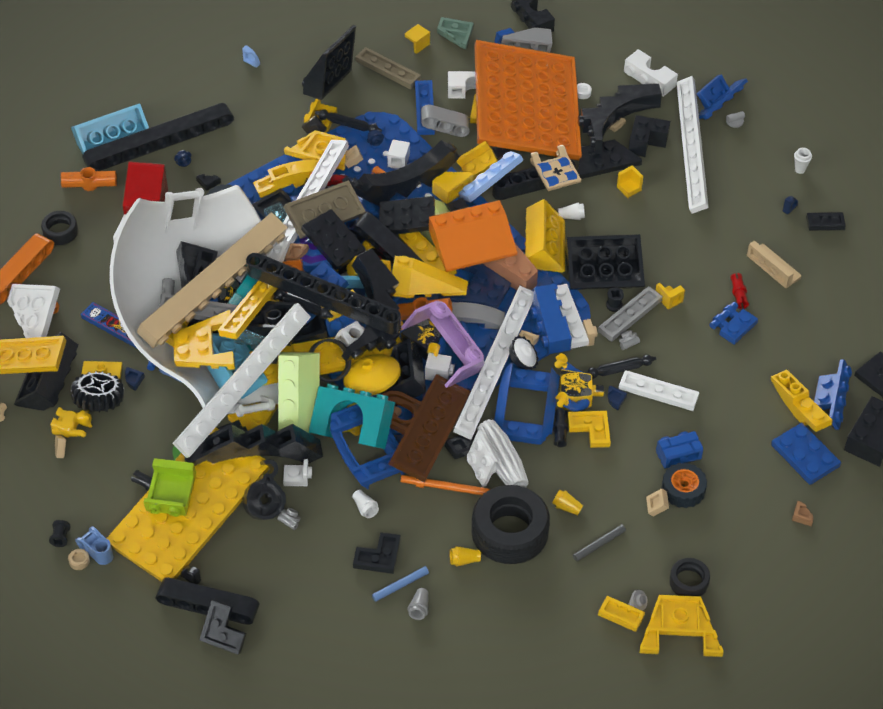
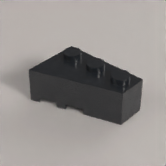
(412, 373)
(867, 434)

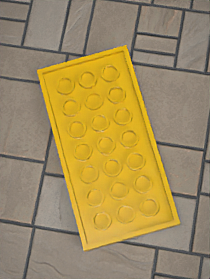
(169, 543)

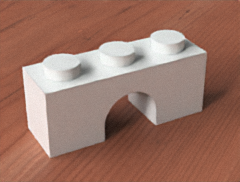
(638, 67)
(460, 82)

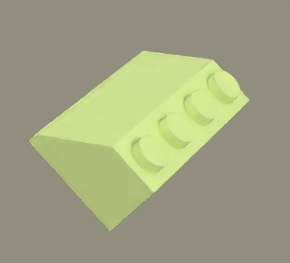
(297, 388)

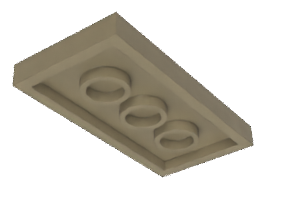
(339, 198)

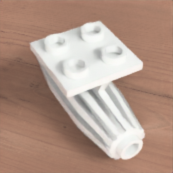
(495, 453)

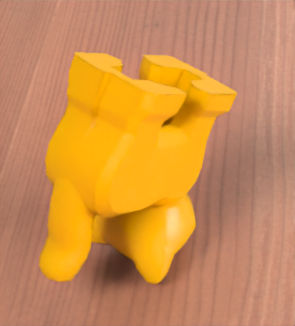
(68, 422)

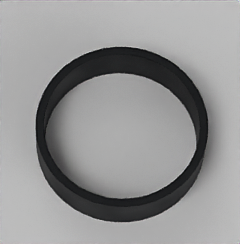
(343, 347)

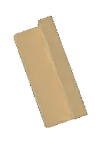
(773, 264)

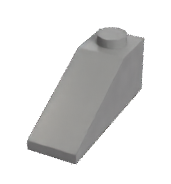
(533, 38)

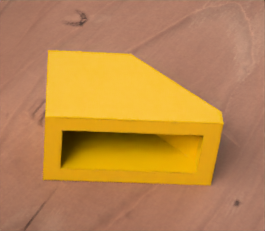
(450, 184)

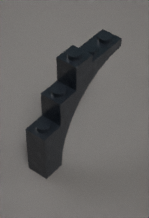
(612, 108)
(378, 286)

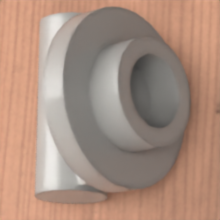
(735, 120)
(628, 339)
(289, 518)
(638, 600)

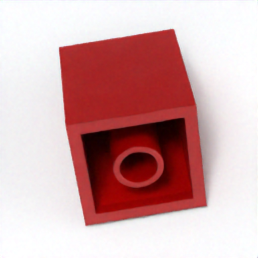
(144, 182)

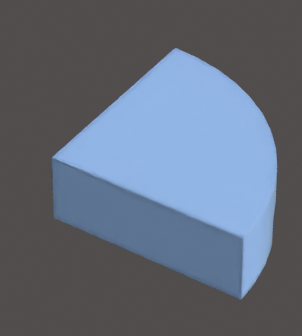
(250, 56)

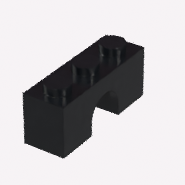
(531, 17)

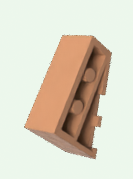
(516, 270)

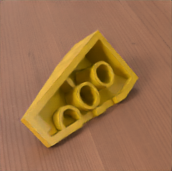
(421, 278)

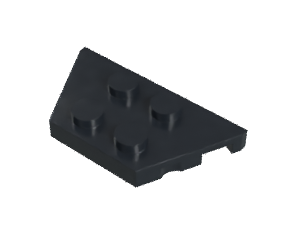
(613, 158)

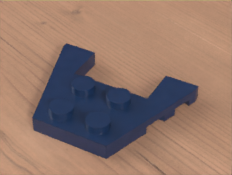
(485, 287)

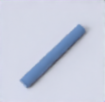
(400, 583)

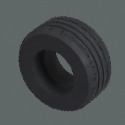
(504, 546)

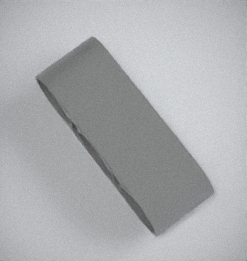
(445, 120)

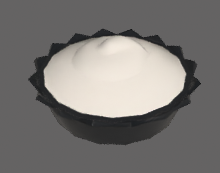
(523, 353)

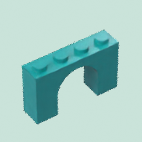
(376, 413)

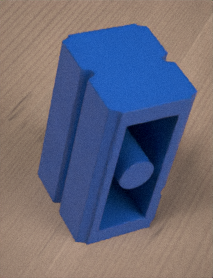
(679, 449)

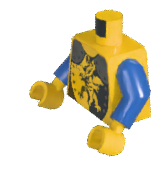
(575, 387)

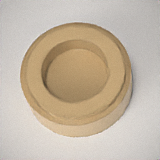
(79, 559)

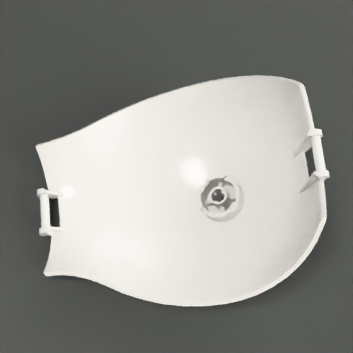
(147, 254)

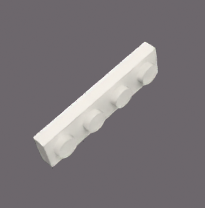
(568, 309)
(659, 390)

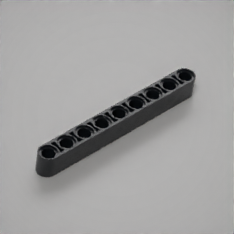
(158, 137)
(324, 293)

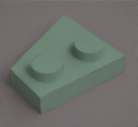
(456, 31)

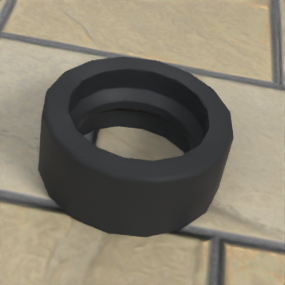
(59, 217)
(694, 565)

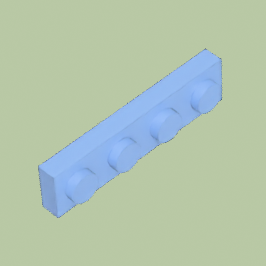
(490, 176)

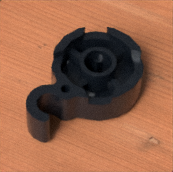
(271, 490)

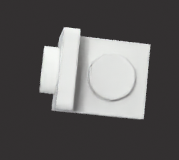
(297, 474)

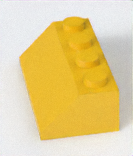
(545, 237)

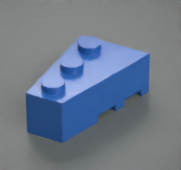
(549, 319)

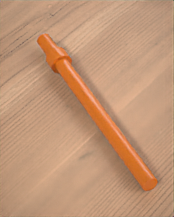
(444, 485)

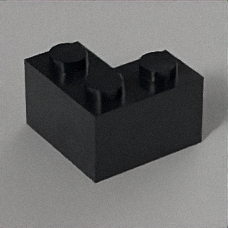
(648, 132)

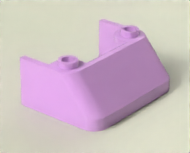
(454, 335)

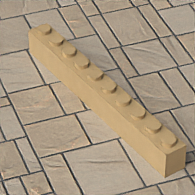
(211, 281)

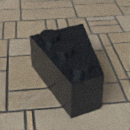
(193, 260)

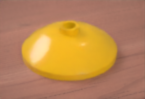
(373, 374)

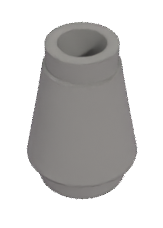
(419, 605)

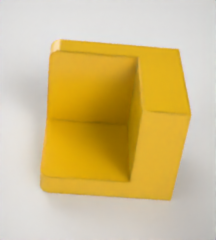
(419, 36)
(630, 181)
(671, 296)

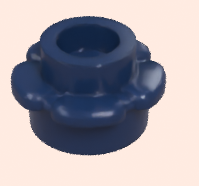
(375, 137)
(183, 158)

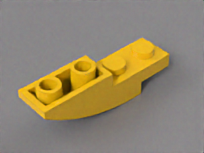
(285, 175)
(798, 401)

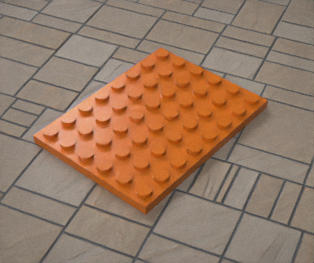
(526, 99)

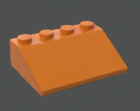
(472, 236)

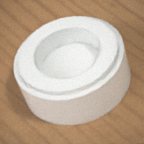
(583, 91)

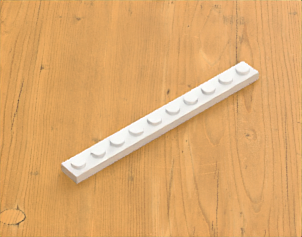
(692, 145)
(317, 181)
(494, 363)
(241, 380)

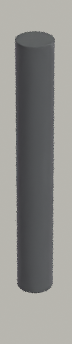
(599, 542)

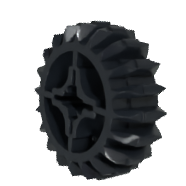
(97, 392)

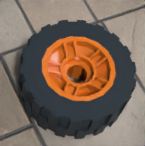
(689, 476)

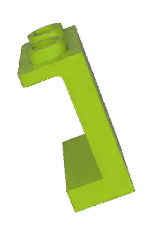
(170, 487)

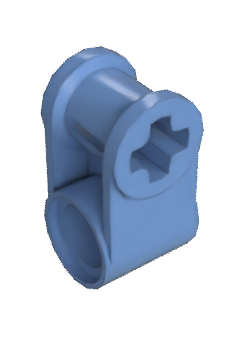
(94, 544)

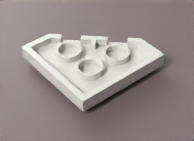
(33, 307)

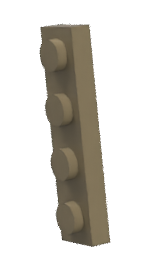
(387, 68)

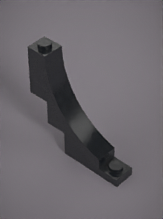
(384, 186)
(260, 441)

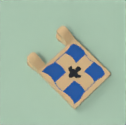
(557, 171)

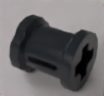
(615, 298)
(59, 533)

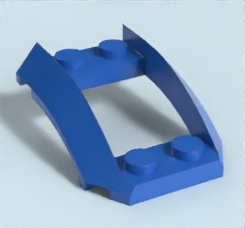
(527, 380)
(370, 471)

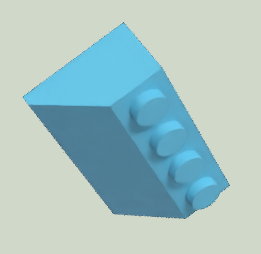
(109, 127)
(241, 353)

